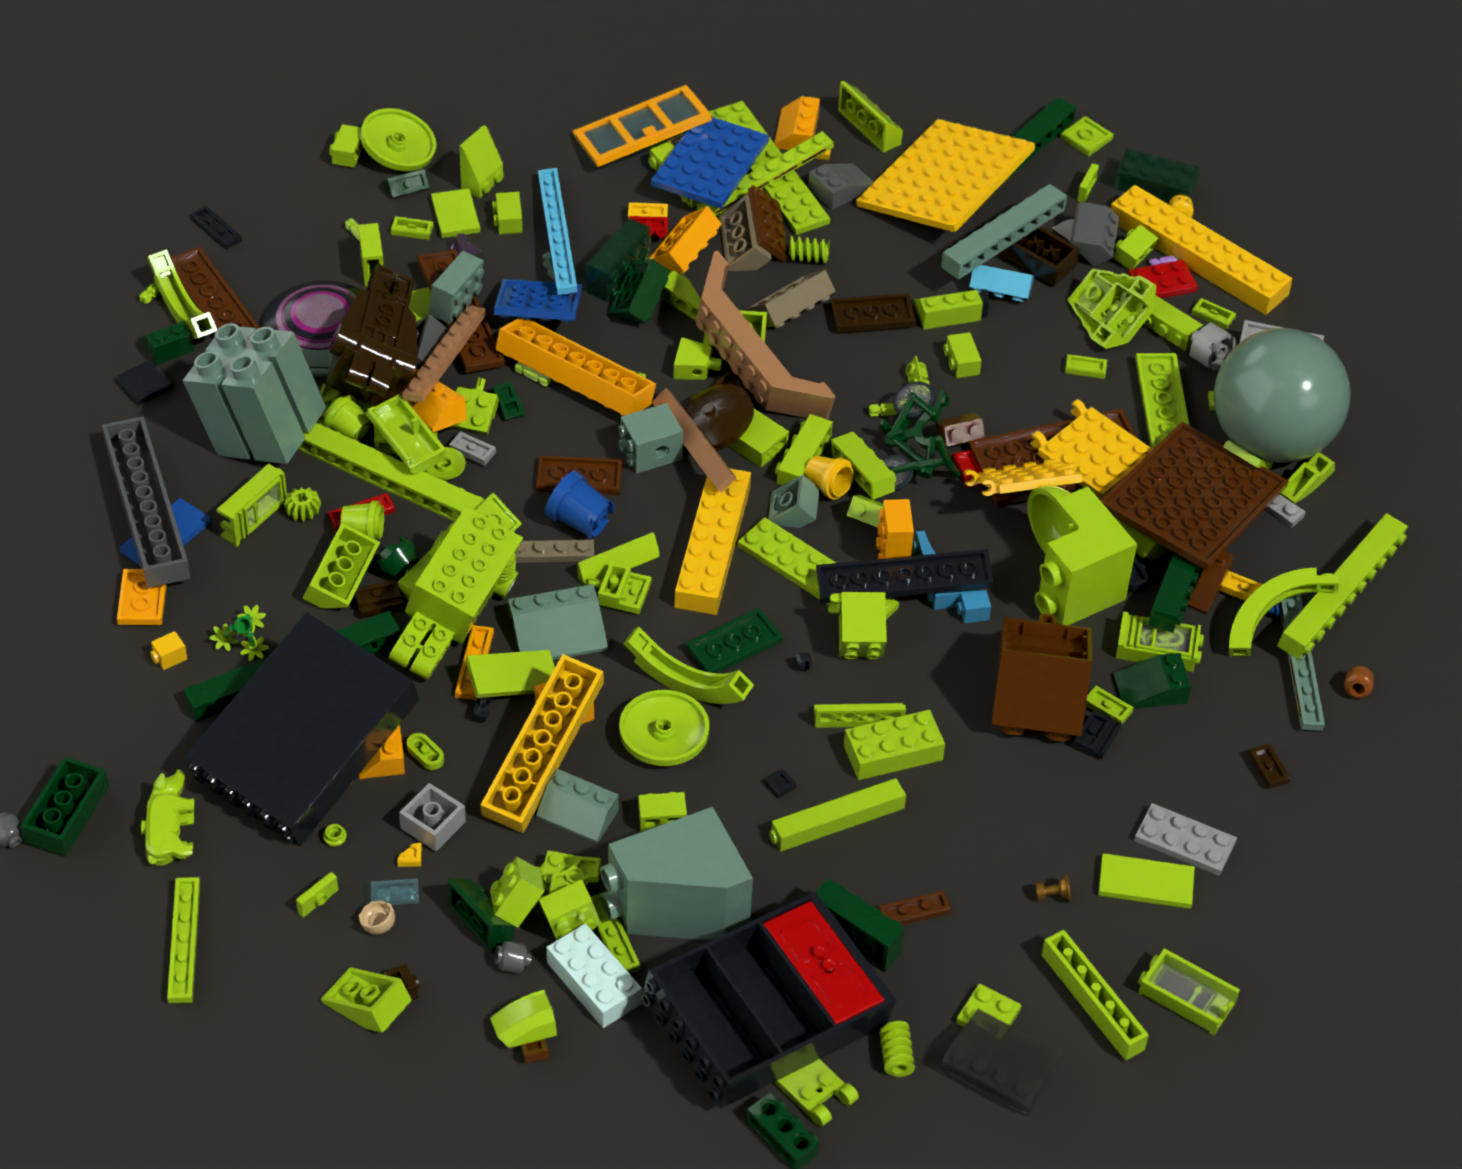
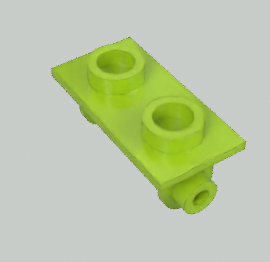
(917, 371)

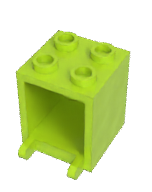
(860, 623)

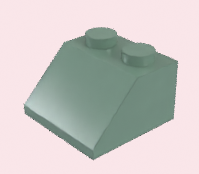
(794, 503)

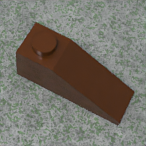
(1210, 583)

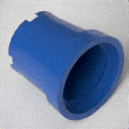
(579, 505)

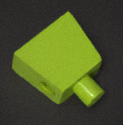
(694, 360)

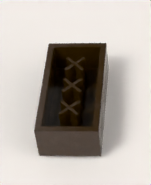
(1043, 255)

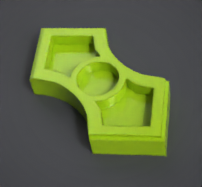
(584, 868)

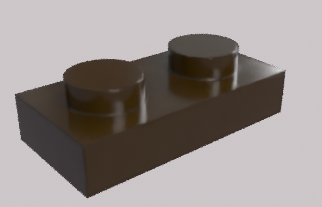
(1269, 766)

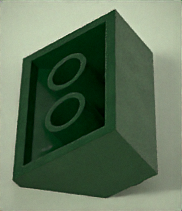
(639, 291)
(477, 913)

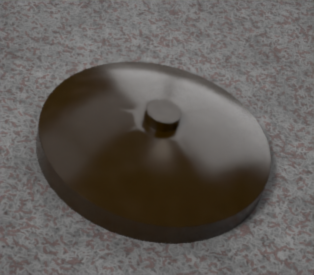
(721, 413)

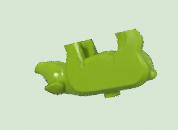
(164, 817)

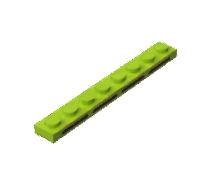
(777, 168)

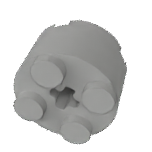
(1211, 346)

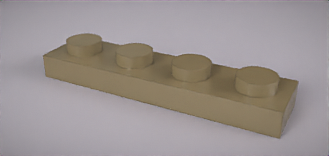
(555, 551)

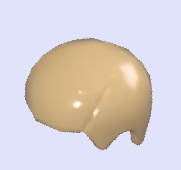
(377, 917)

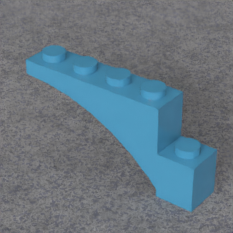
(971, 604)

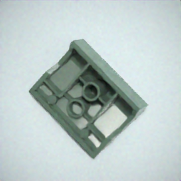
(559, 622)

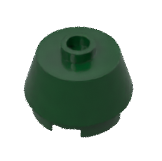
(398, 558)

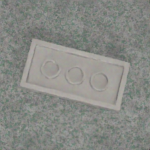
(1185, 839)

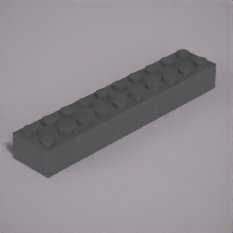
(145, 502)

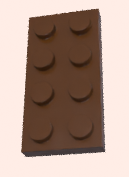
(768, 223)

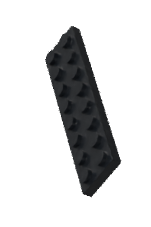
(907, 574)

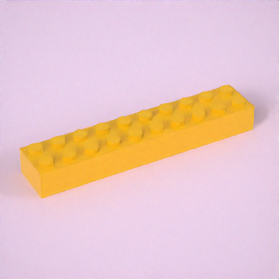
(1204, 250)

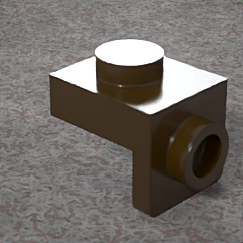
(410, 982)

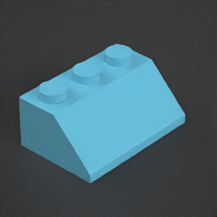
(1002, 282)

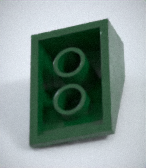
(1154, 682)

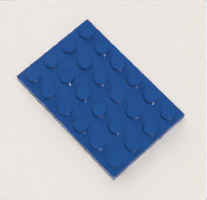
(710, 161)

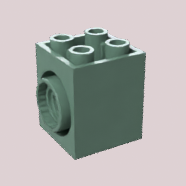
(651, 438)

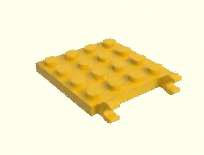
(1093, 448)
(1025, 477)

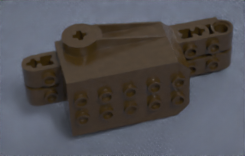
(375, 340)

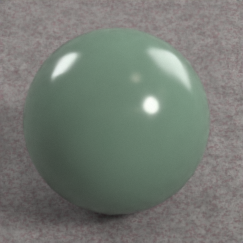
(1282, 395)

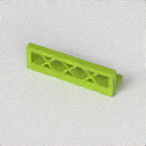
(855, 714)

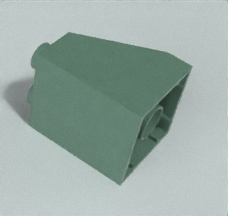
(678, 880)

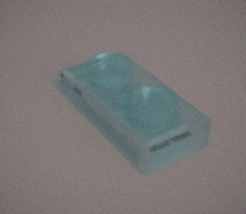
(395, 891)

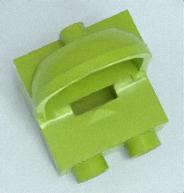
(1084, 551)

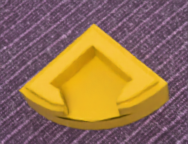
(411, 857)

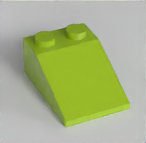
(480, 163)
(368, 998)

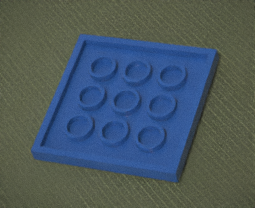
(536, 300)

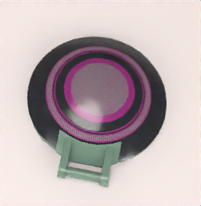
(313, 314)

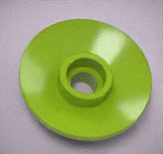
(450, 466)

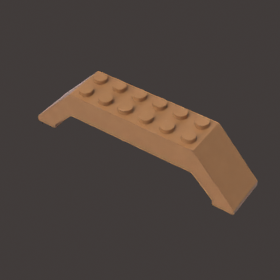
(750, 355)

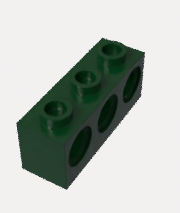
(783, 1142)

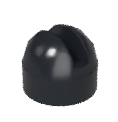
(803, 661)

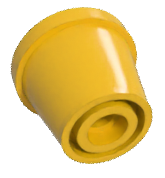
(830, 475)

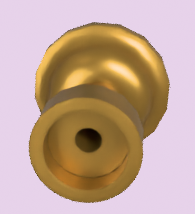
(1062, 888)

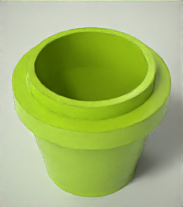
(347, 418)
(365, 518)

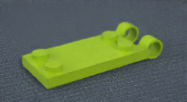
(802, 1089)

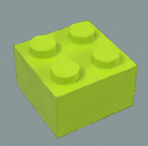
(516, 891)
(569, 909)

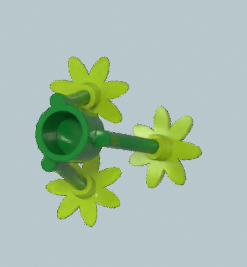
(243, 627)

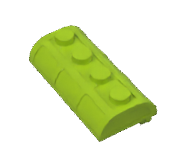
(407, 434)

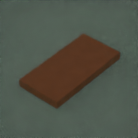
(600, 473)

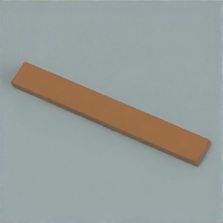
(698, 444)

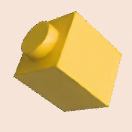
(168, 650)

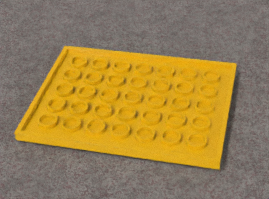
(946, 175)

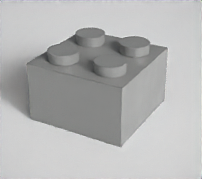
(432, 817)

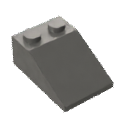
(838, 183)

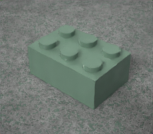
(456, 287)

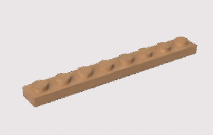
(444, 354)

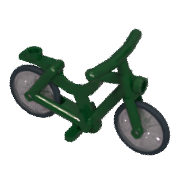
(912, 402)

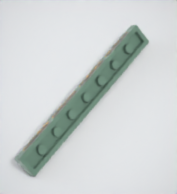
(1303, 673)

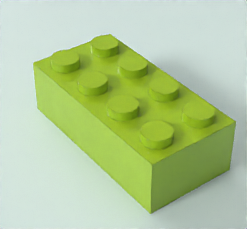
(894, 744)

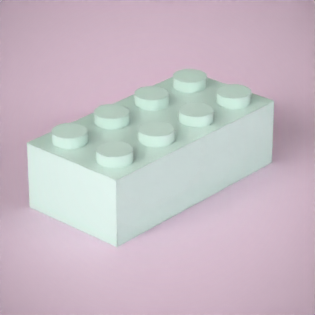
(594, 975)

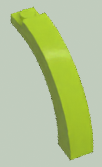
(176, 297)
(1269, 595)
(680, 677)

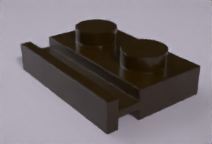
(378, 598)

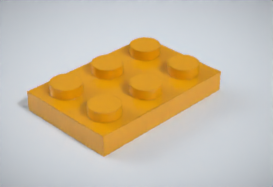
(137, 602)

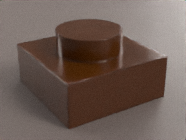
(535, 1051)

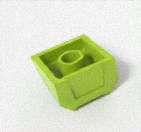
(525, 1020)

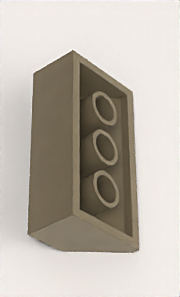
(740, 238)
(794, 298)

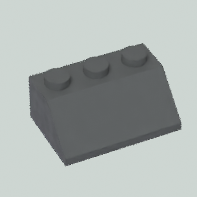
(1095, 232)
(429, 335)

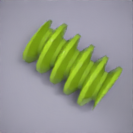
(809, 249)
(897, 1049)

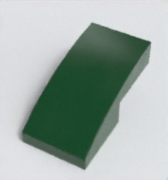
(509, 402)

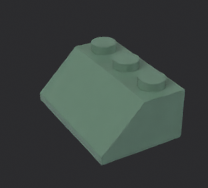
(578, 806)

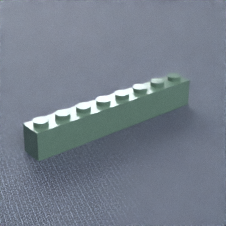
(1003, 231)

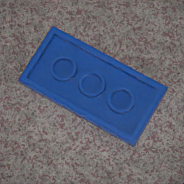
(189, 523)

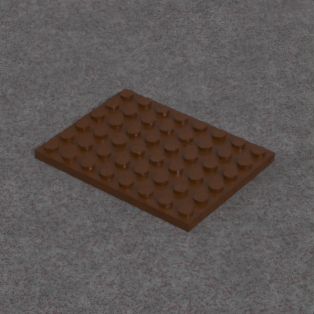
(1193, 495)

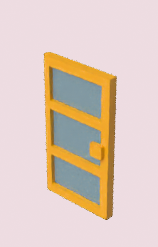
(642, 125)

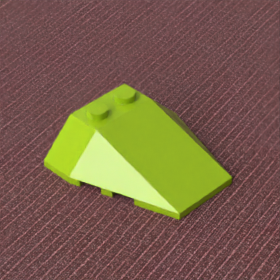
(1113, 306)

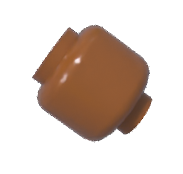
(1359, 682)

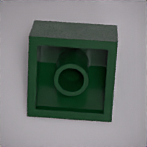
(168, 342)

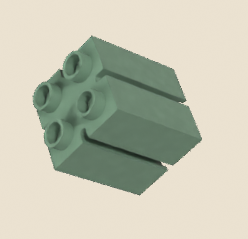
(254, 393)

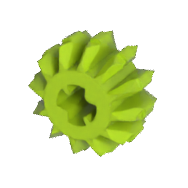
(302, 504)

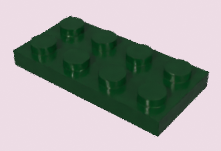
(734, 642)

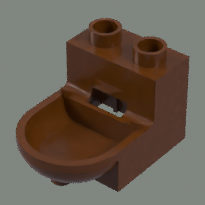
(1042, 677)

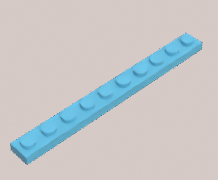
(557, 231)

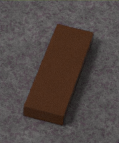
(917, 908)

